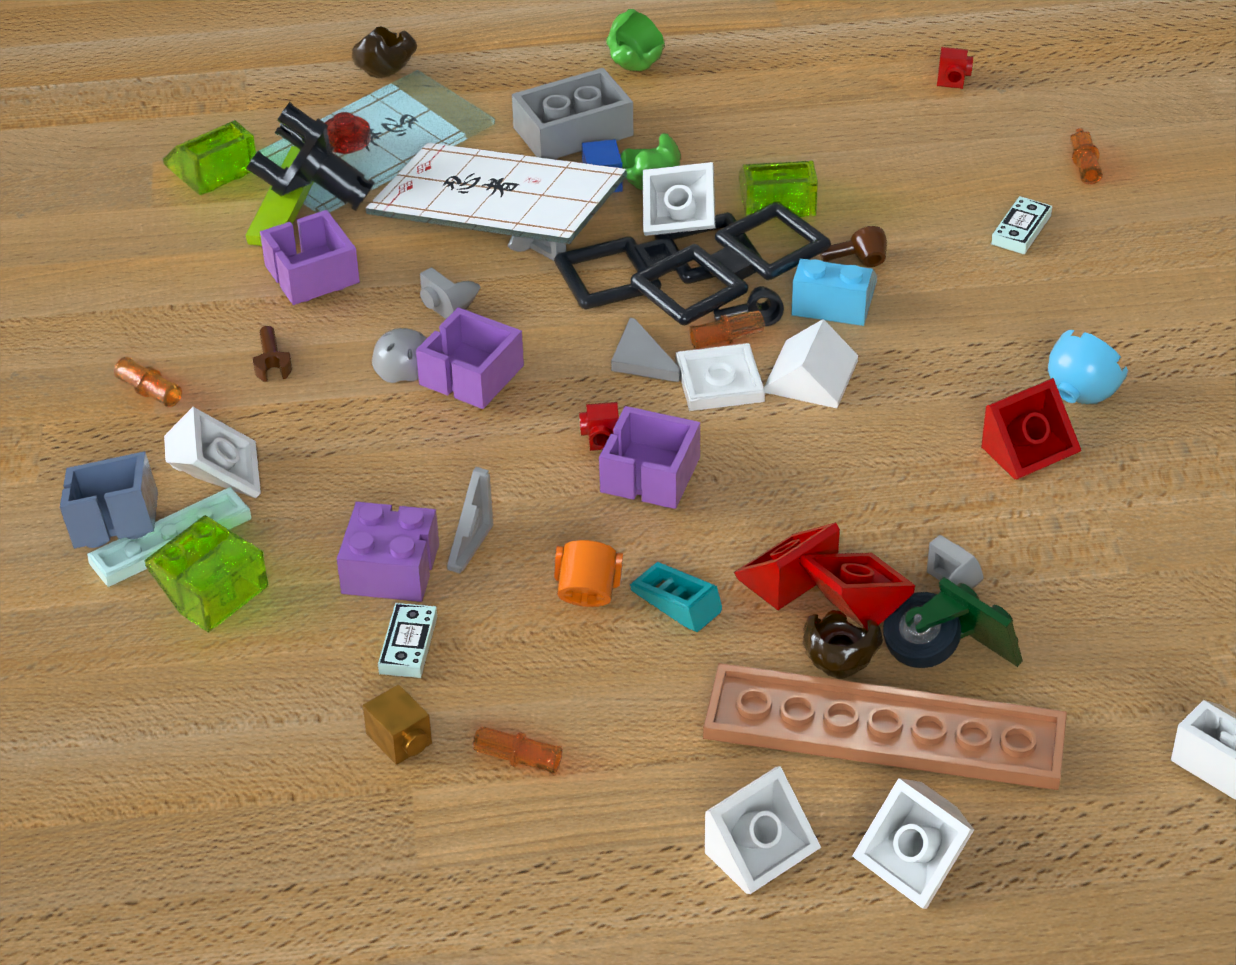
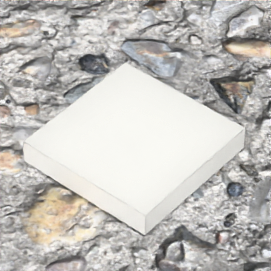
(720, 377)

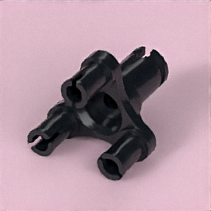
(313, 163)

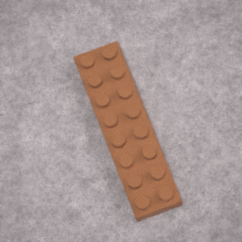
(887, 726)

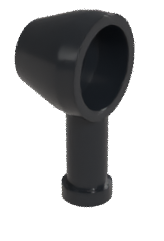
(771, 309)

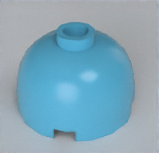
(1085, 368)

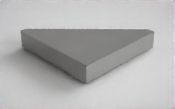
(642, 355)
(474, 521)

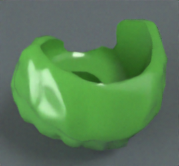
(634, 41)
(637, 160)

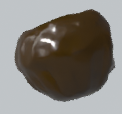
(383, 52)
(838, 645)

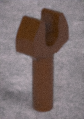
(271, 356)

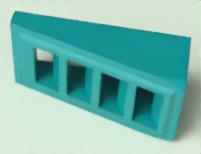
(681, 596)

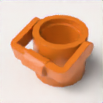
(587, 572)

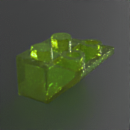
(213, 157)
(785, 182)
(208, 572)

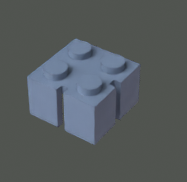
(109, 500)

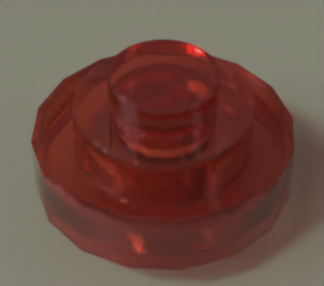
(348, 133)

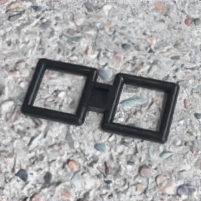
(641, 256)
(730, 263)

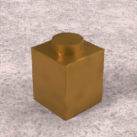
(397, 724)

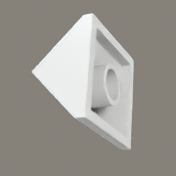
(813, 367)
(759, 832)

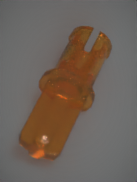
(1086, 157)
(726, 329)
(518, 749)

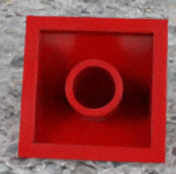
(1029, 430)
(777, 572)
(858, 584)

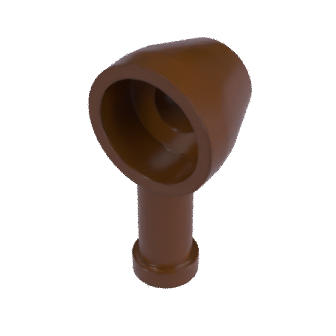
(867, 244)

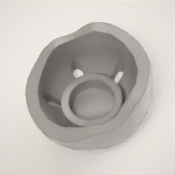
(393, 353)

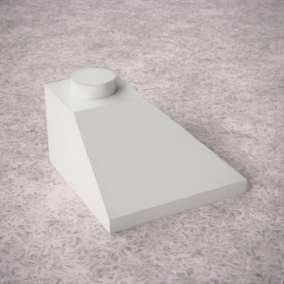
(678, 199)
(213, 453)
(914, 840)

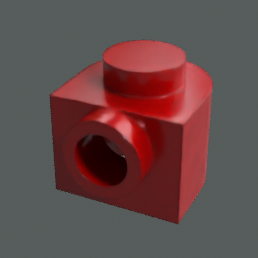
(953, 67)
(599, 423)

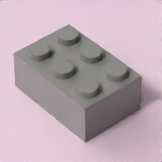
(570, 112)

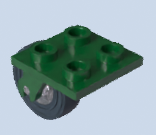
(931, 625)

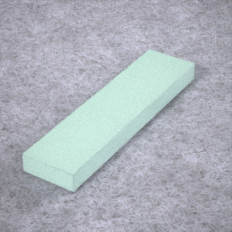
(127, 556)

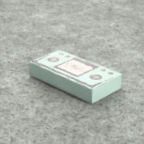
(1021, 225)
(407, 640)

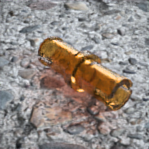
(148, 382)

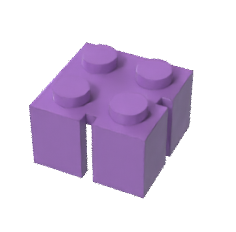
(325, 259)
(470, 357)
(650, 457)
(388, 551)

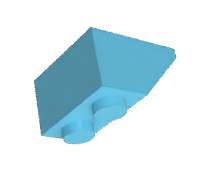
(832, 291)

